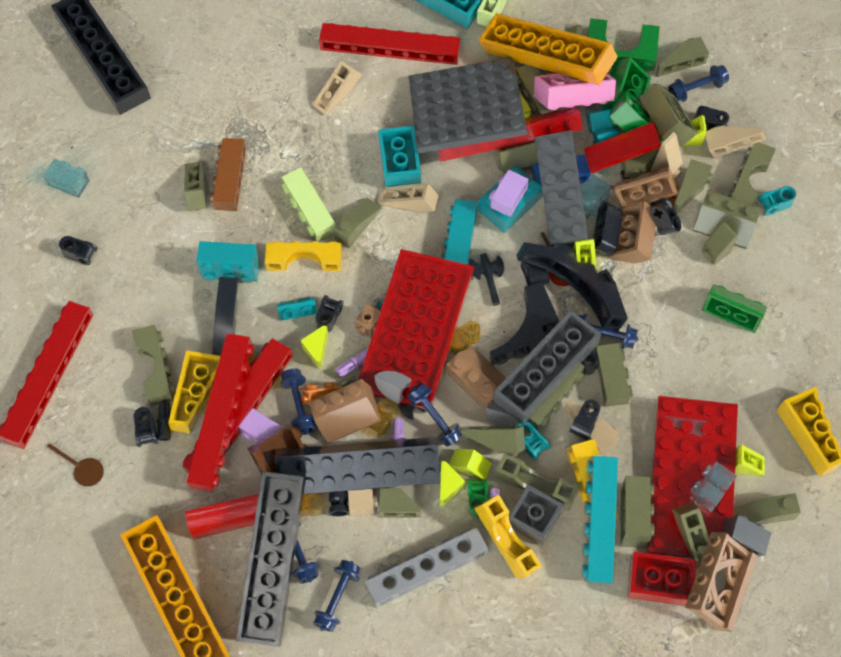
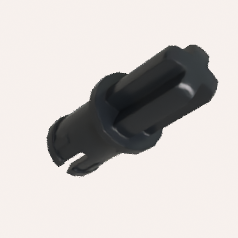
(162, 421)

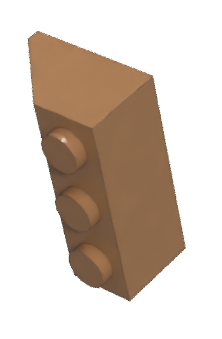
(646, 187)
(635, 234)
(475, 375)
(345, 411)

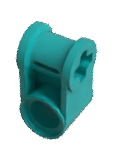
(774, 200)
(534, 442)

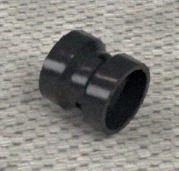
(338, 503)

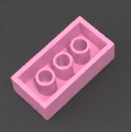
(564, 91)

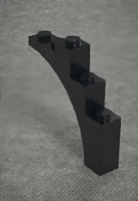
(562, 262)

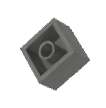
(535, 514)

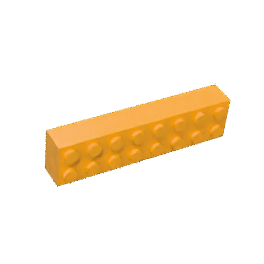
(548, 48)
(173, 591)

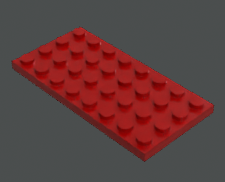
(417, 321)
(681, 461)

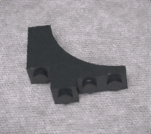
(539, 319)

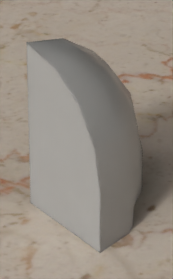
(392, 384)
(499, 416)

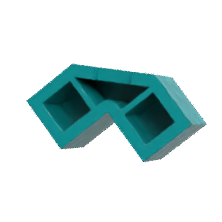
(600, 124)

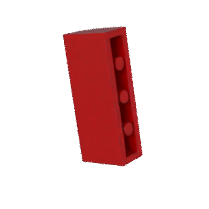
(622, 148)
(222, 517)

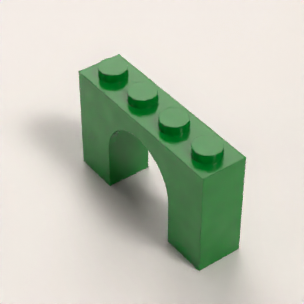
(644, 54)

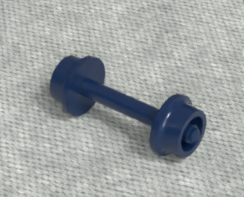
(718, 75)
(628, 337)
(292, 379)
(449, 434)
(307, 571)
(326, 620)

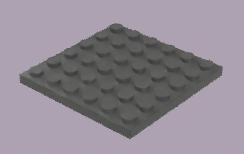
(466, 105)

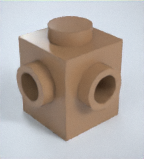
(367, 320)

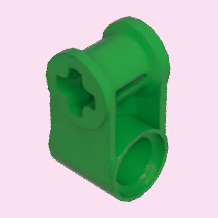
(477, 493)

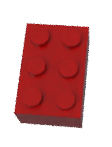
(660, 578)

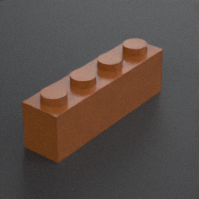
(229, 174)

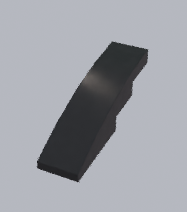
(225, 312)

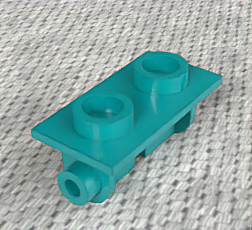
(291, 309)

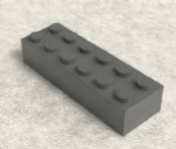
(561, 188)
(546, 367)

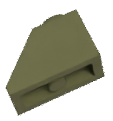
(639, 165)
(719, 244)
(397, 504)

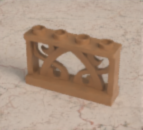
(737, 573)

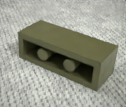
(613, 375)

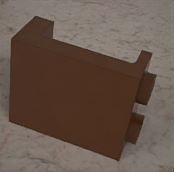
(264, 451)

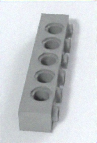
(421, 577)

